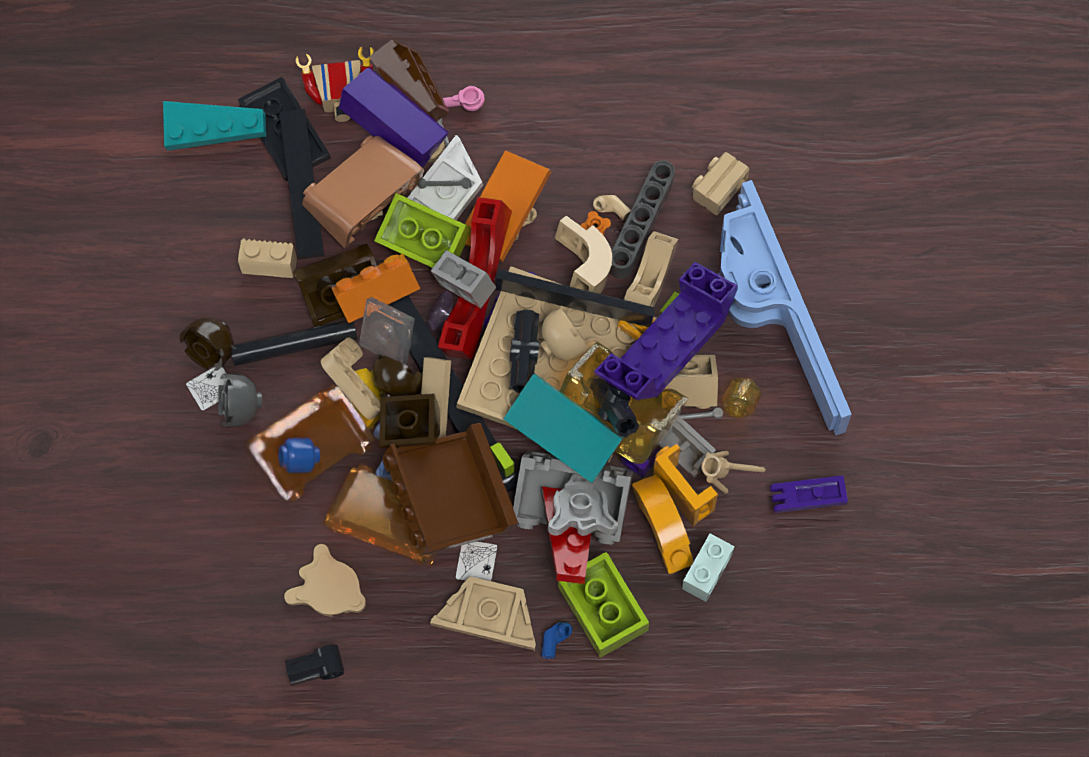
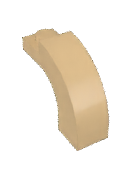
(591, 249)
(652, 270)

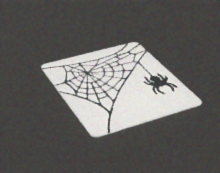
(205, 387)
(476, 561)

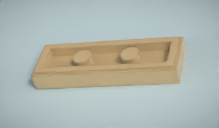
(437, 380)

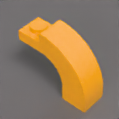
(665, 523)

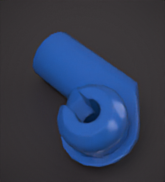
(554, 636)

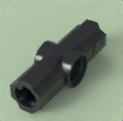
(524, 349)
(614, 407)

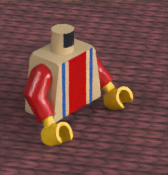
(327, 81)

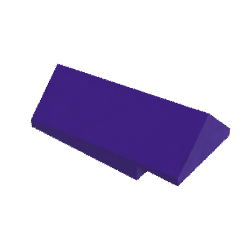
(391, 115)

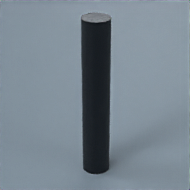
(293, 342)

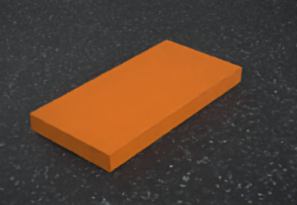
(518, 186)

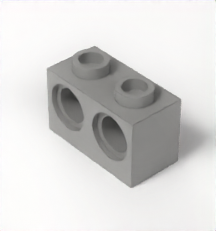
(463, 279)

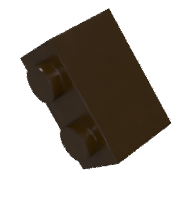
(409, 420)

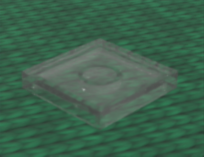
(386, 330)

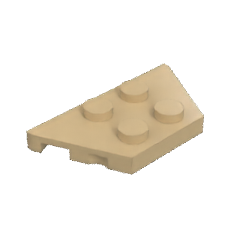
(488, 612)

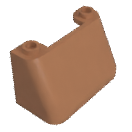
(361, 188)

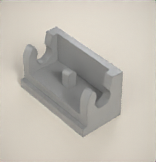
(692, 446)

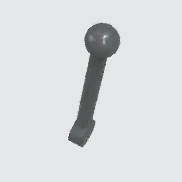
(465, 183)

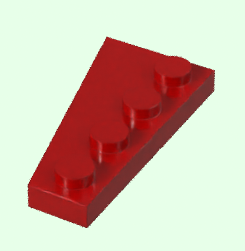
(569, 548)

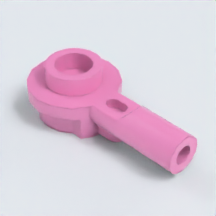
(469, 98)

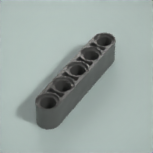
(642, 208)

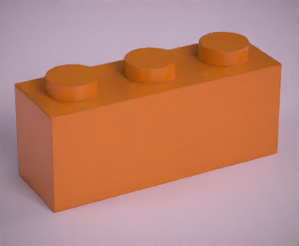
(384, 282)

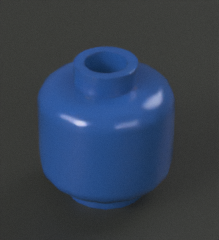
(298, 455)

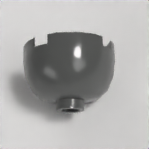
(237, 400)

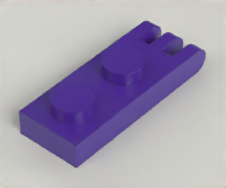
(809, 494)

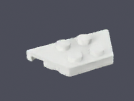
(450, 166)

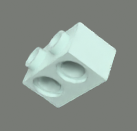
(708, 567)

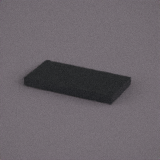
(276, 98)

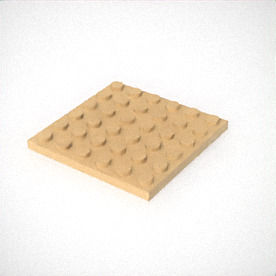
(488, 380)

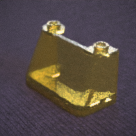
(652, 414)

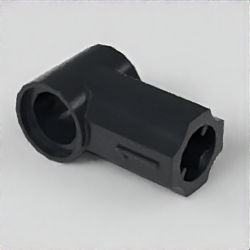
(322, 664)

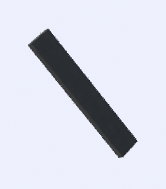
(300, 176)
(574, 298)

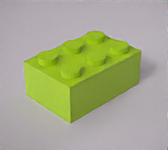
(421, 231)
(605, 606)

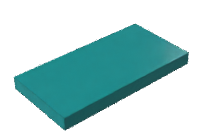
(563, 428)

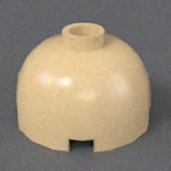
(562, 337)

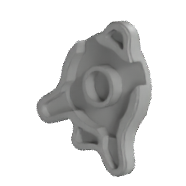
(581, 508)

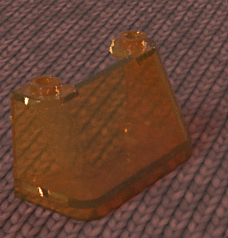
(324, 419)
(372, 514)

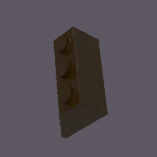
(319, 278)

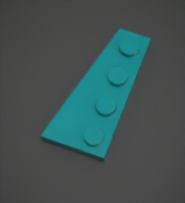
(203, 124)

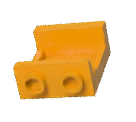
(693, 506)

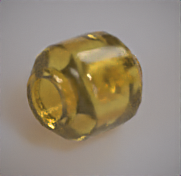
(741, 397)

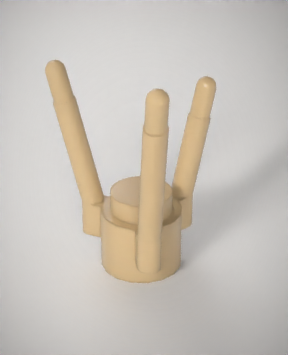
(718, 467)

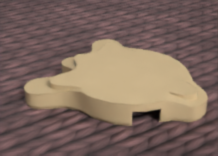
(328, 586)

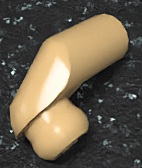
(611, 203)

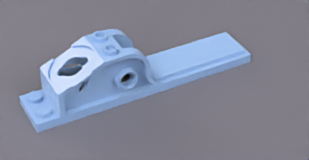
(771, 296)

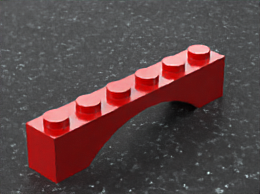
(488, 234)

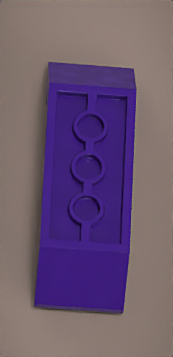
(673, 336)

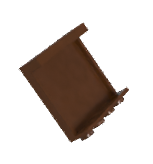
(450, 491)

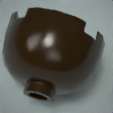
(208, 342)
(394, 378)

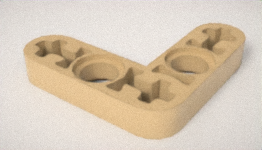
(338, 366)

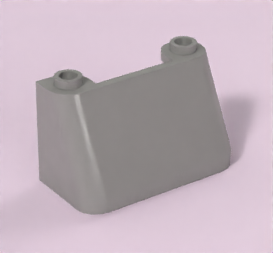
(546, 470)

